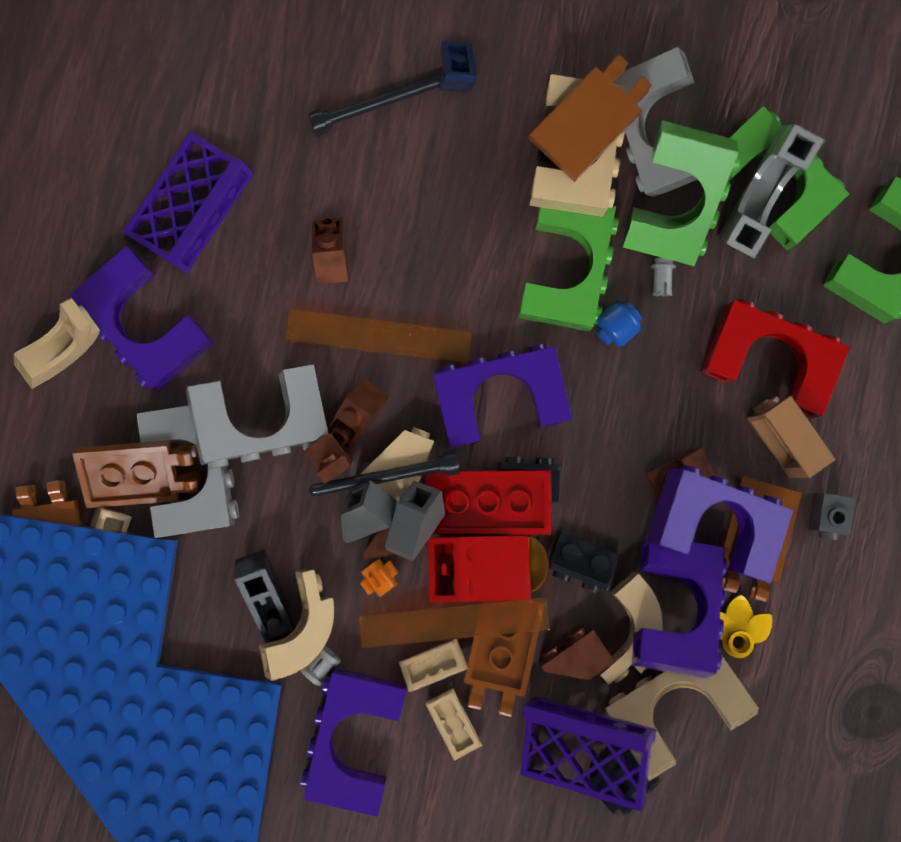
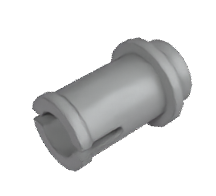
(662, 277)

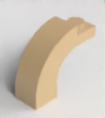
(58, 347)
(642, 612)
(310, 635)

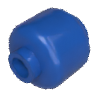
(618, 323)

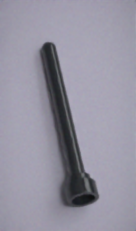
(323, 121)
(445, 464)

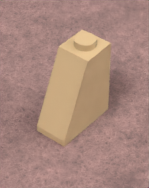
(404, 450)

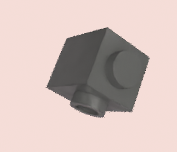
(831, 515)

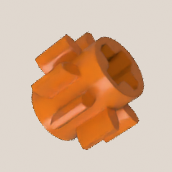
(379, 577)

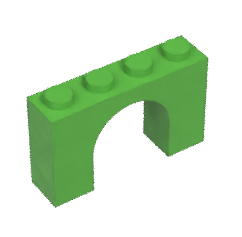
(711, 162)
(816, 188)
(859, 283)
(577, 305)

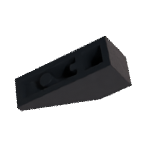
(263, 596)

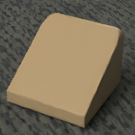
(110, 520)

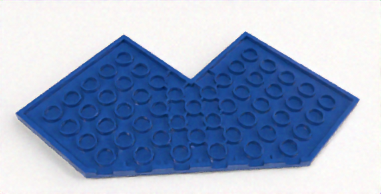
(143, 741)

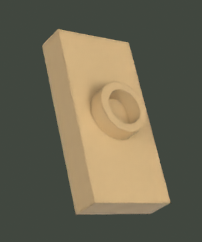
(433, 665)
(453, 723)

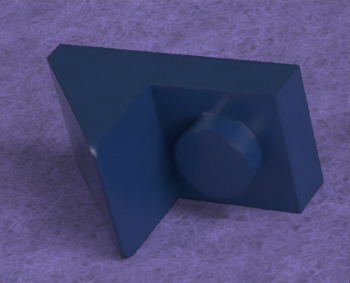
(457, 67)

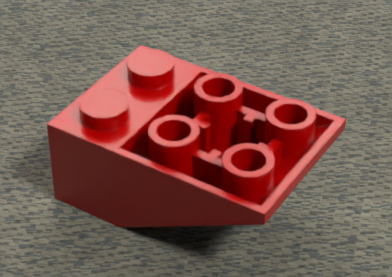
(479, 568)

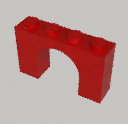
(817, 356)

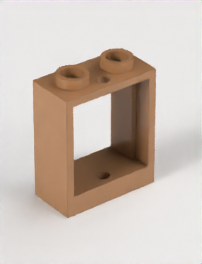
(790, 437)

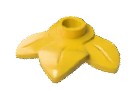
(741, 622)

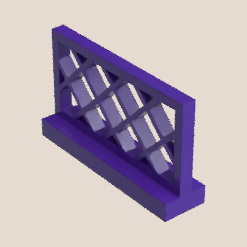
(210, 211)
(594, 726)

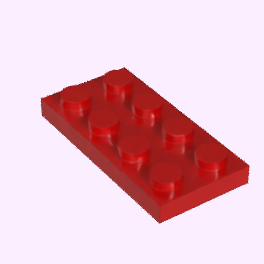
(495, 501)

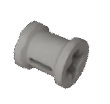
(320, 666)

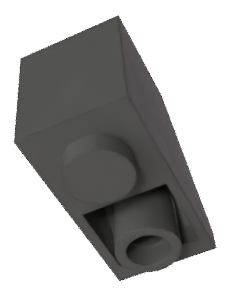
(366, 511)
(415, 520)

